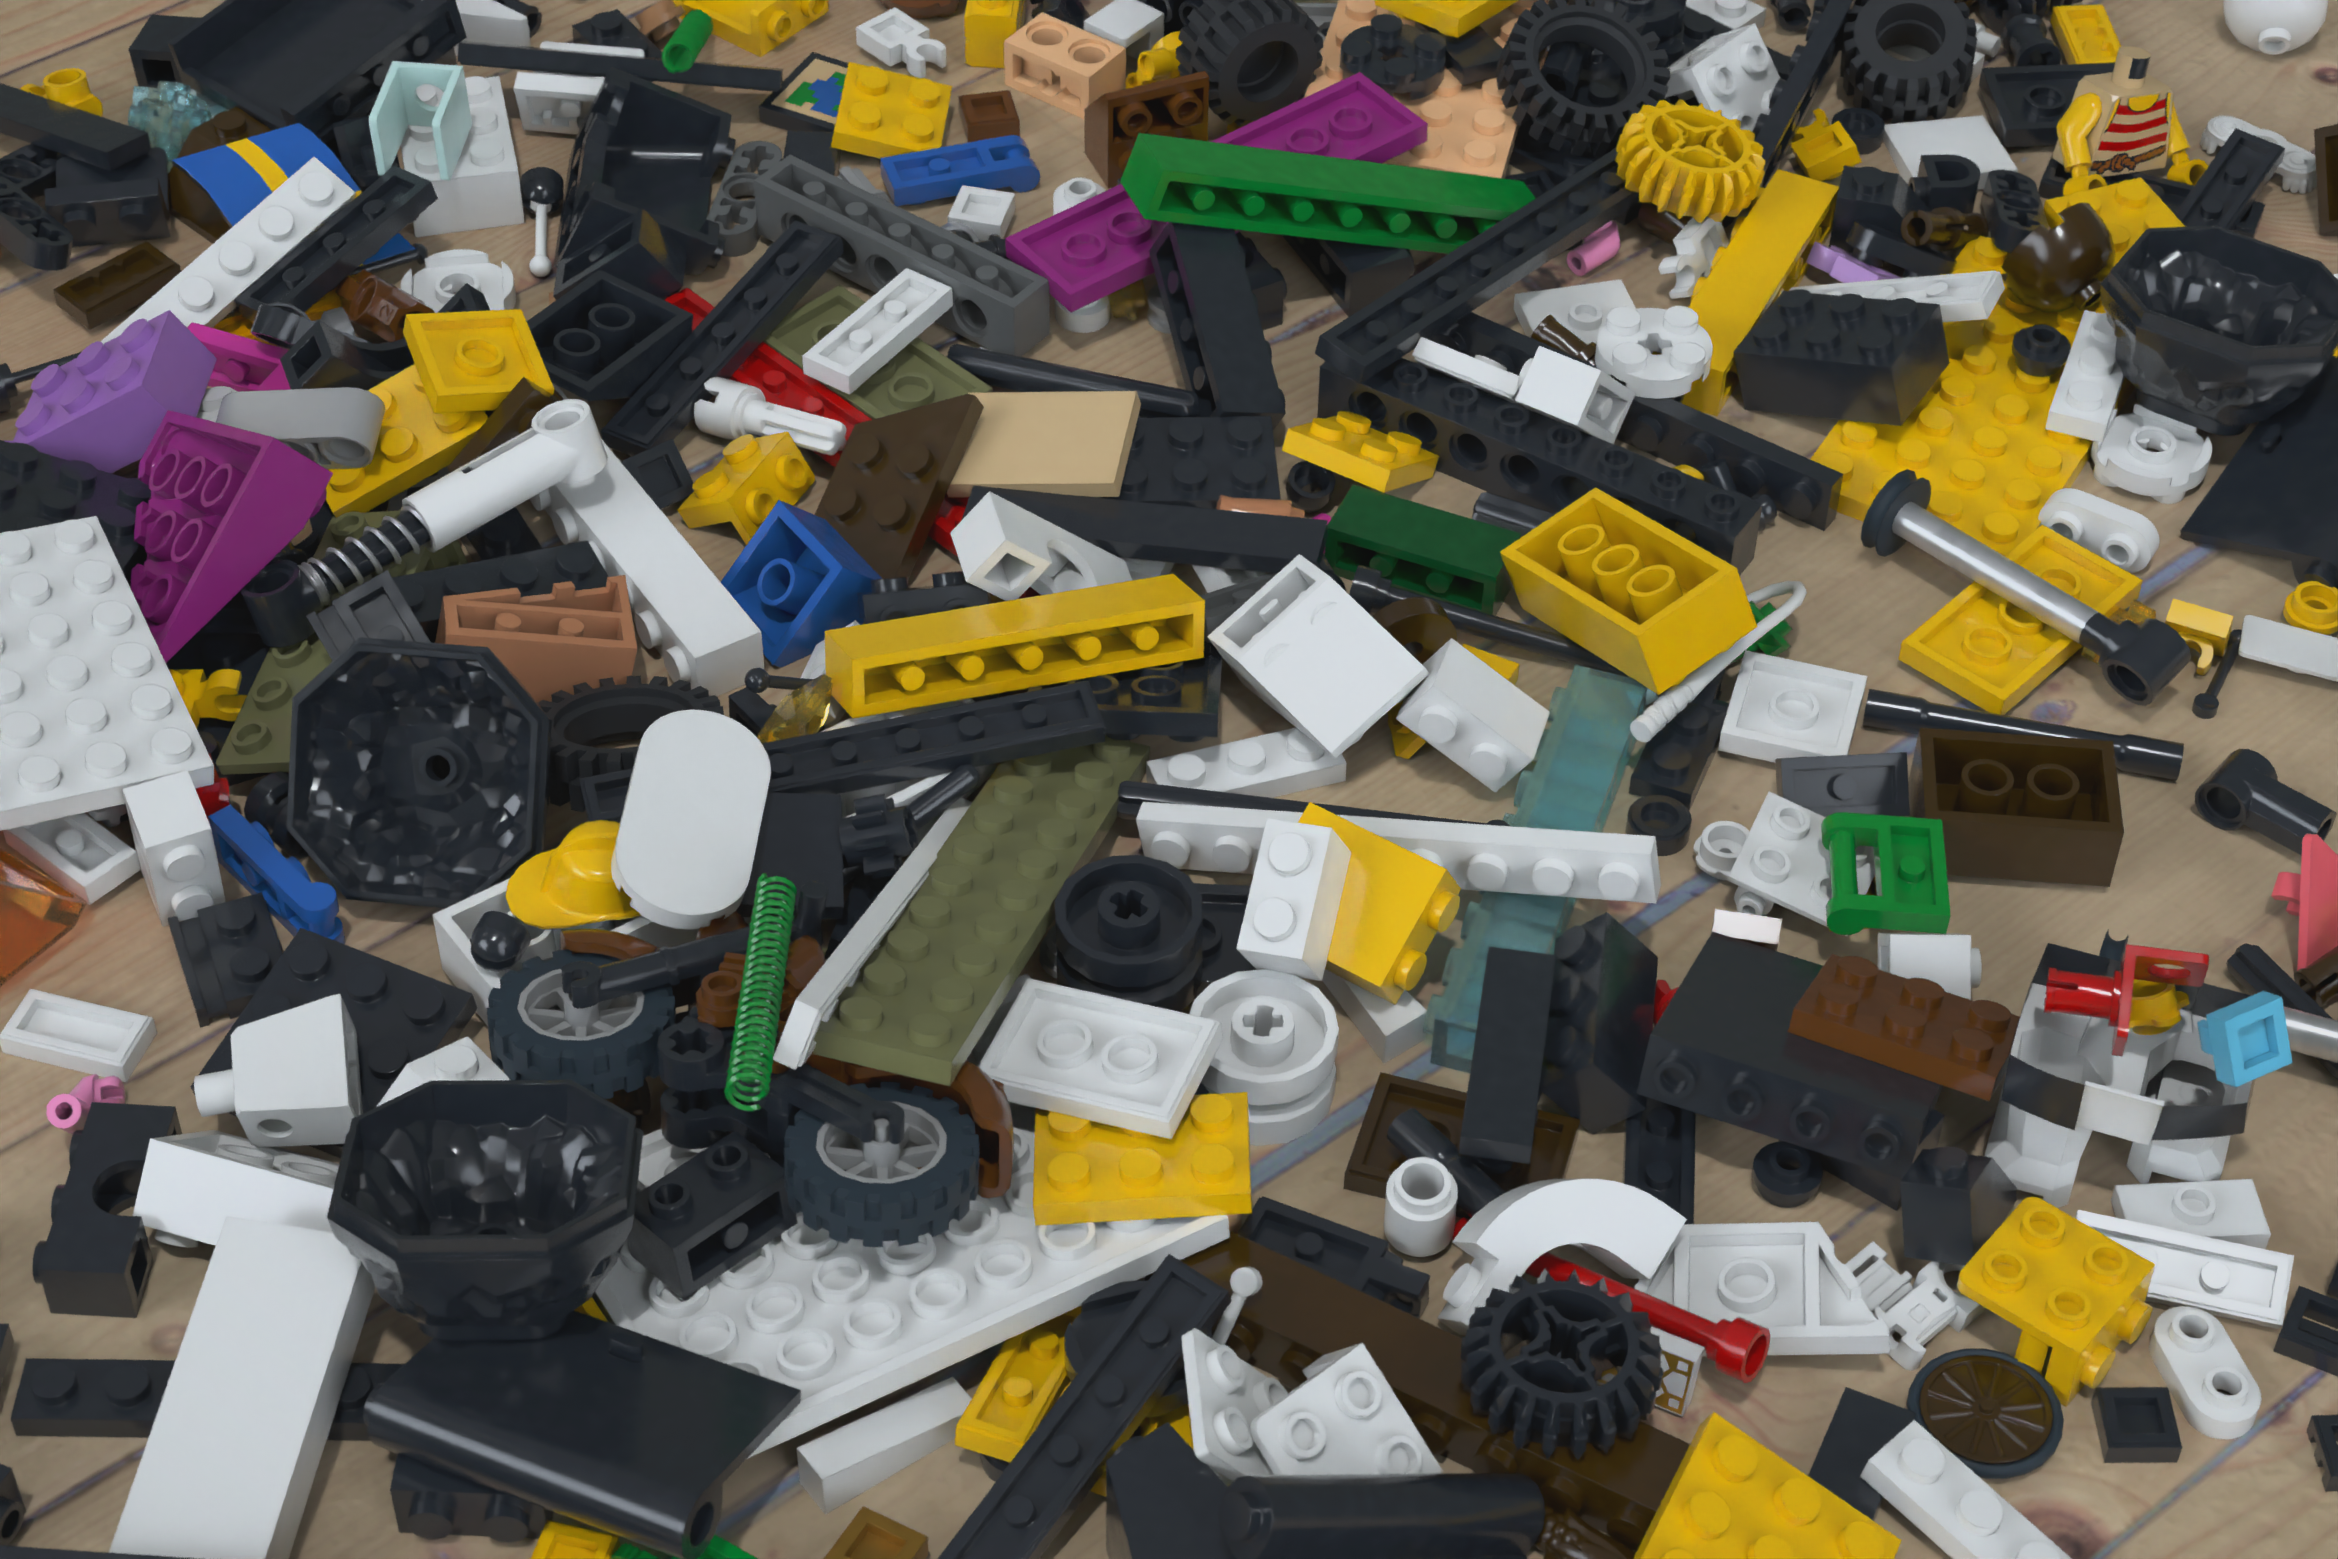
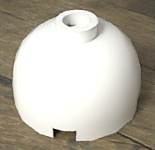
(2274, 24)

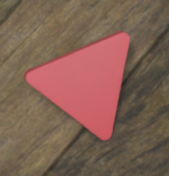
(2313, 899)

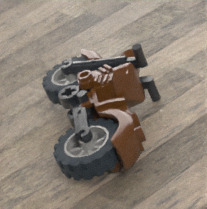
(856, 1143)

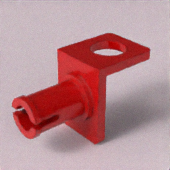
(2112, 996)

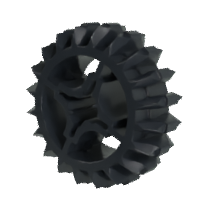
(1552, 1385)

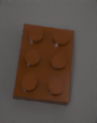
(1907, 1025)

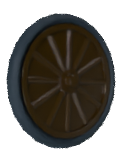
(1988, 1411)

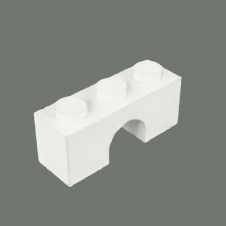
(1014, 549)

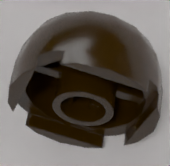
(2062, 264)

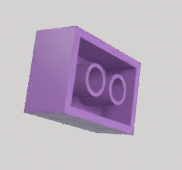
(117, 394)

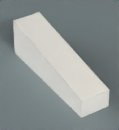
(1385, 1026)
(880, 1444)

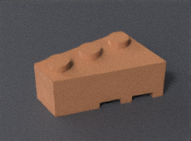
(548, 637)

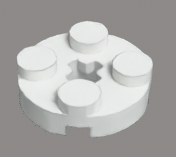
(451, 270)
(1632, 333)
(2163, 474)

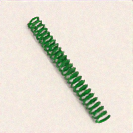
(687, 41)
(759, 933)

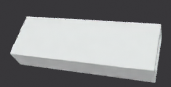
(249, 1397)

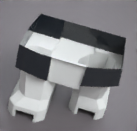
(2069, 1084)

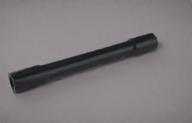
(1910, 713)

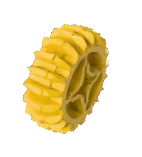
(1690, 161)

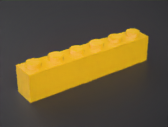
(1749, 274)
(1014, 645)

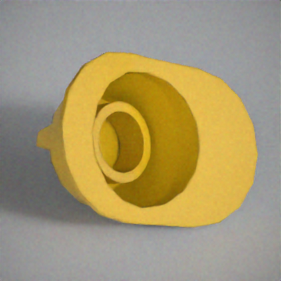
(571, 882)

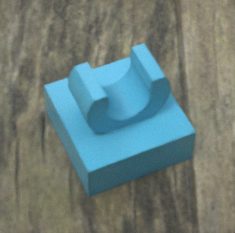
(2247, 1038)

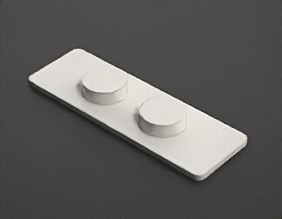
(2289, 647)

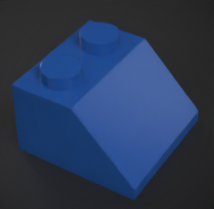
(798, 582)

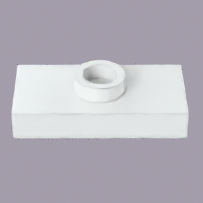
(2204, 1208)

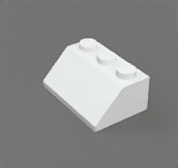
(210, 1174)

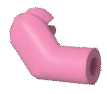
(1595, 250)
(71, 1109)

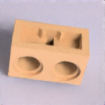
(1063, 64)

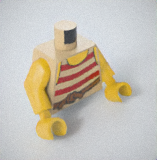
(2122, 127)

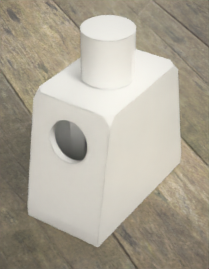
(290, 1077)

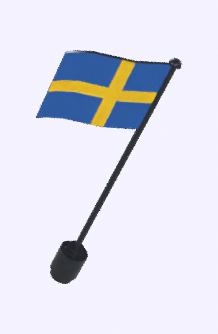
(236, 182)

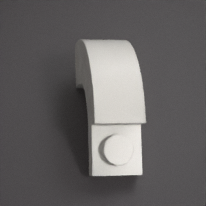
(1601, 1216)

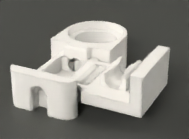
(1910, 1310)

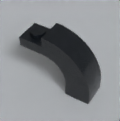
(335, 361)

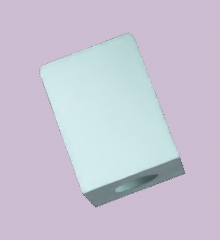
(400, 106)

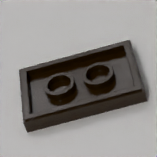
(1377, 1158)

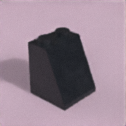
(1162, 1501)

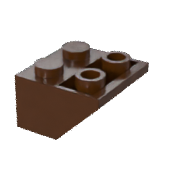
(1161, 108)

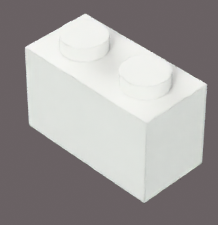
(1574, 394)
(1474, 716)
(174, 846)
(1294, 899)

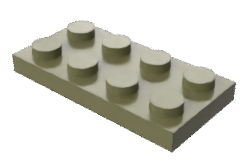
(905, 382)

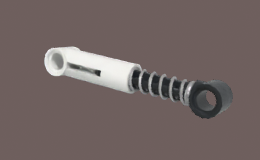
(557, 449)

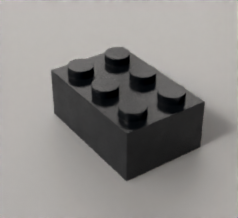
(1842, 357)

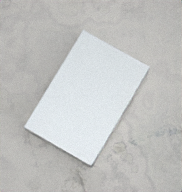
(1101, 1057)

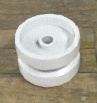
(1275, 1048)

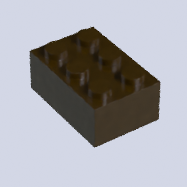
(2020, 804)

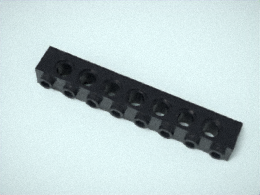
(1536, 457)

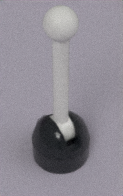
(541, 194)

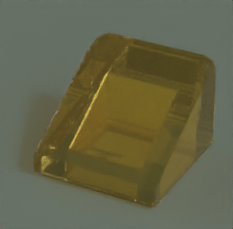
(800, 711)

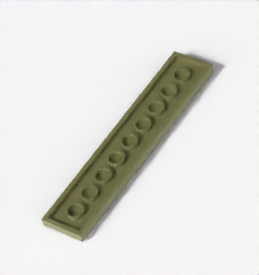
(979, 912)

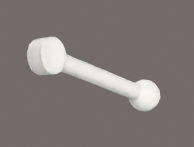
(1244, 1283)

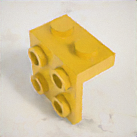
(2062, 1288)

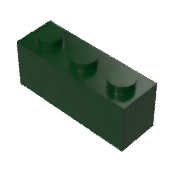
(1420, 549)

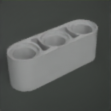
(324, 424)

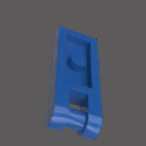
(943, 170)
(285, 884)

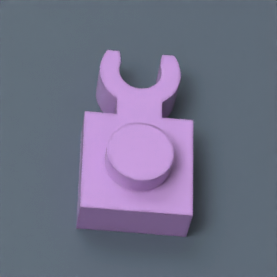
(1844, 266)

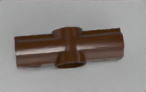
(378, 304)

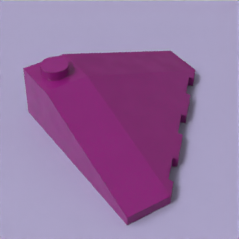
(213, 519)

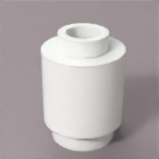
(1420, 1207)

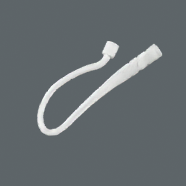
(1677, 697)

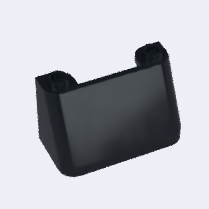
(647, 153)

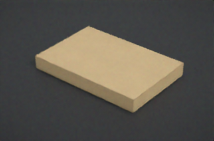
(1050, 443)

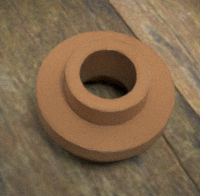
(660, 19)

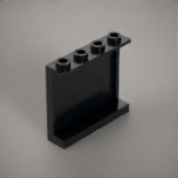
(309, 56)
(1731, 1058)

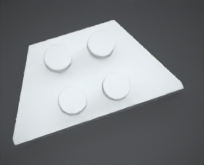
(1775, 1278)

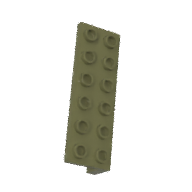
(263, 726)

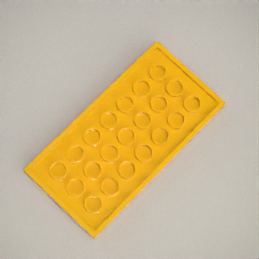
(1975, 429)

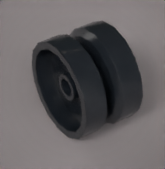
(1131, 932)

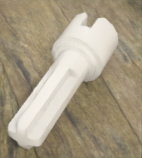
(744, 411)

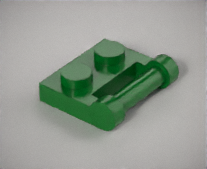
(1907, 873)

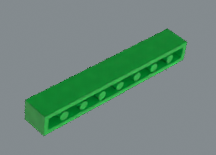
(1314, 195)

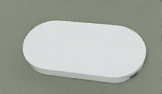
(691, 819)

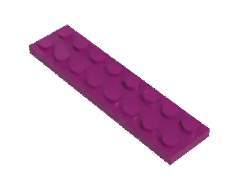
(1107, 240)

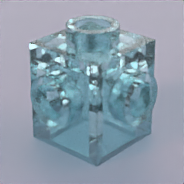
(167, 114)

